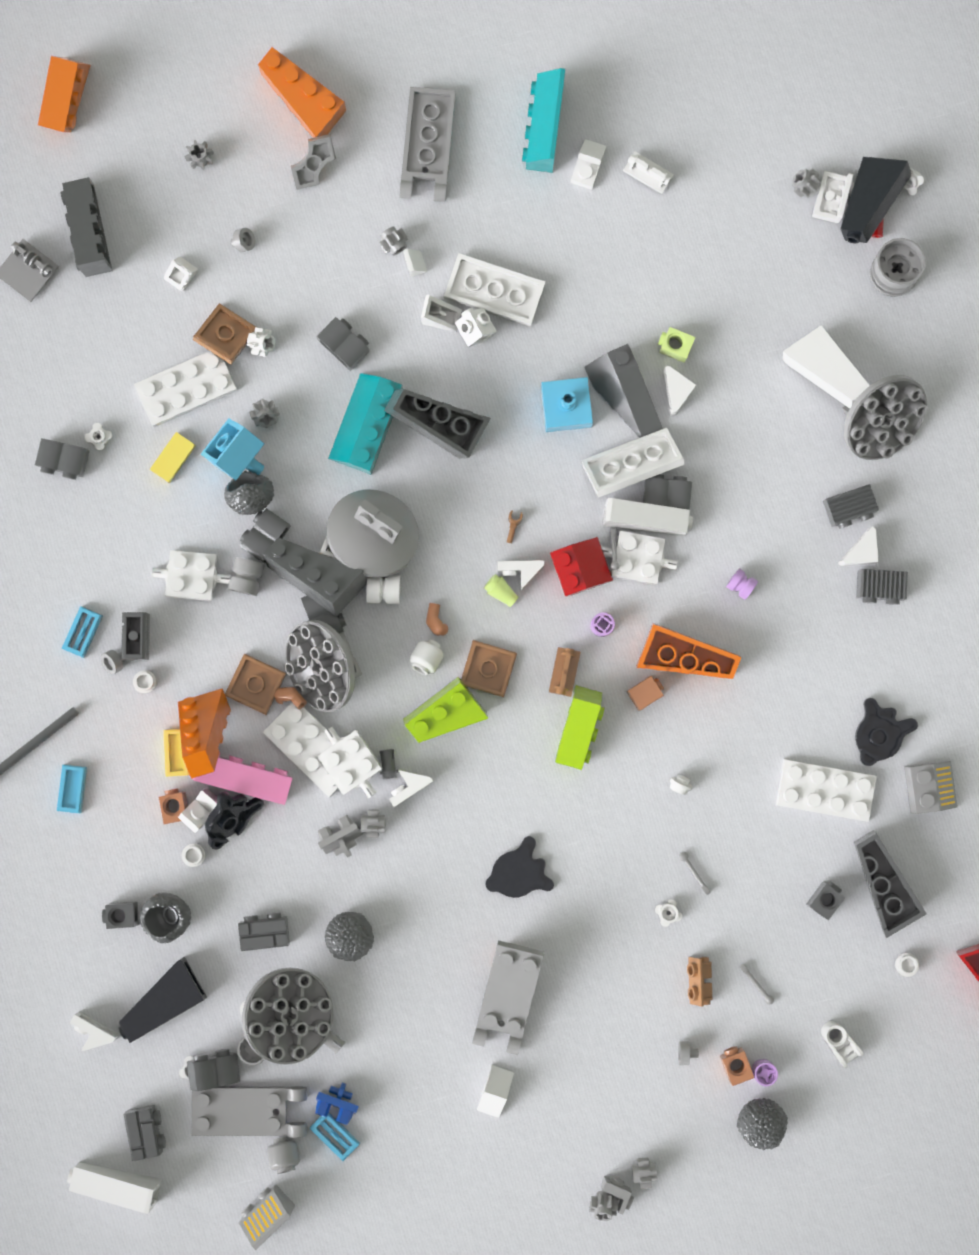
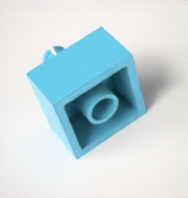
(566, 404)
(234, 450)

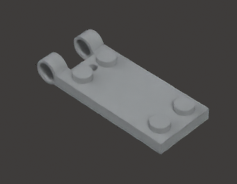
(428, 140)
(509, 993)
(246, 1111)

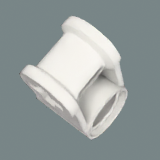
(843, 1045)

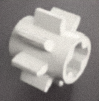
(261, 341)

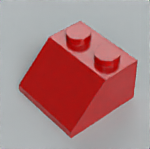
(581, 566)

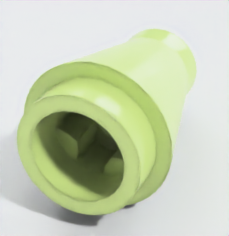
(499, 589)

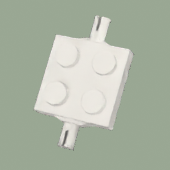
(639, 557)
(191, 575)
(350, 762)

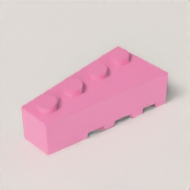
(249, 779)

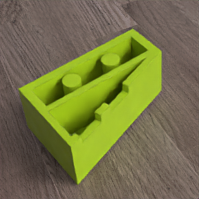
(445, 712)
(580, 728)

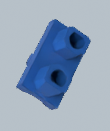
(326, 1101)

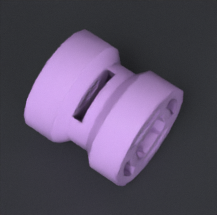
(740, 583)
(602, 624)
(767, 1076)

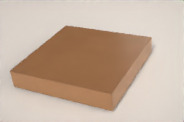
(224, 333)
(488, 668)
(255, 684)

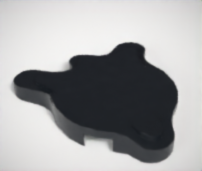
(879, 732)
(229, 817)
(518, 873)

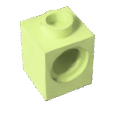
(685, 340)

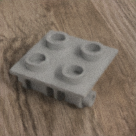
(27, 269)

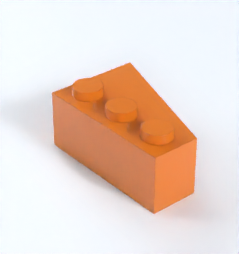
(62, 93)

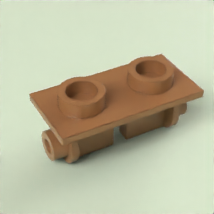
(564, 671)
(698, 970)

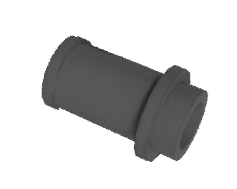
(388, 764)

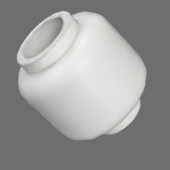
(426, 657)

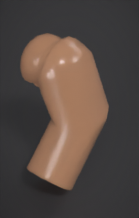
(434, 622)
(290, 694)

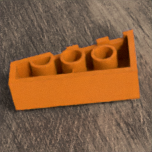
(304, 96)
(683, 654)
(201, 730)

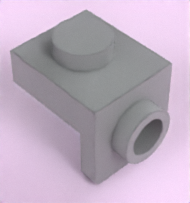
(616, 1188)

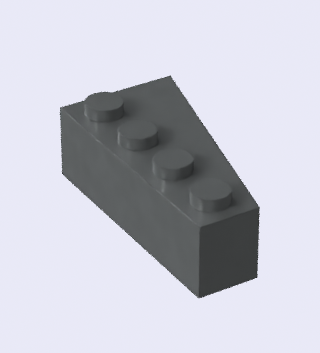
(440, 422)

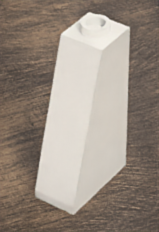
(826, 366)
(646, 517)
(115, 1186)

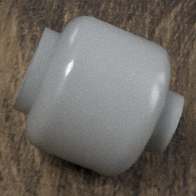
(283, 1155)

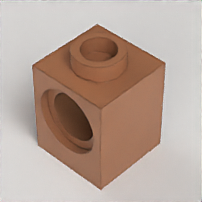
(646, 692)
(167, 815)
(741, 1075)

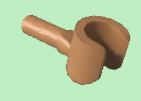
(513, 525)

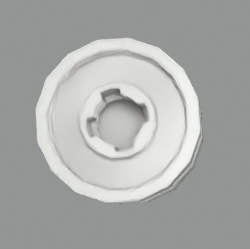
(384, 589)

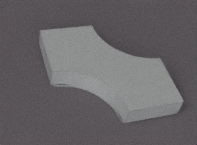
(318, 154)

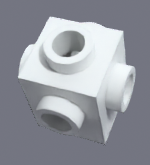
(475, 326)

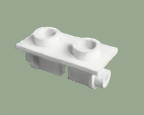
(648, 172)

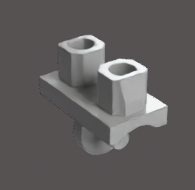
(341, 840)

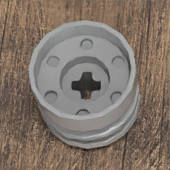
(898, 255)

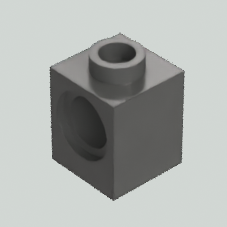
(816, 904)
(131, 915)

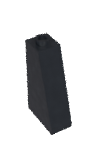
(873, 194)
(168, 998)

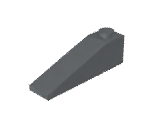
(622, 386)

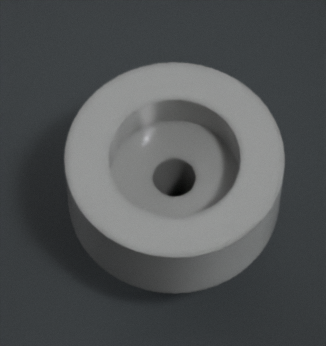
(243, 239)
(112, 661)
(686, 1053)

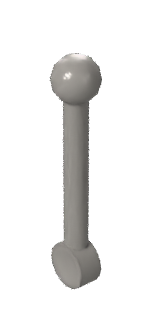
(614, 565)
(684, 857)
(768, 998)

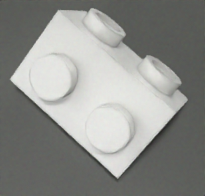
(833, 196)

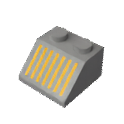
(930, 787)
(266, 1215)

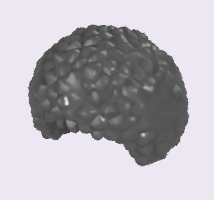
(249, 493)
(165, 917)
(349, 936)
(762, 1123)

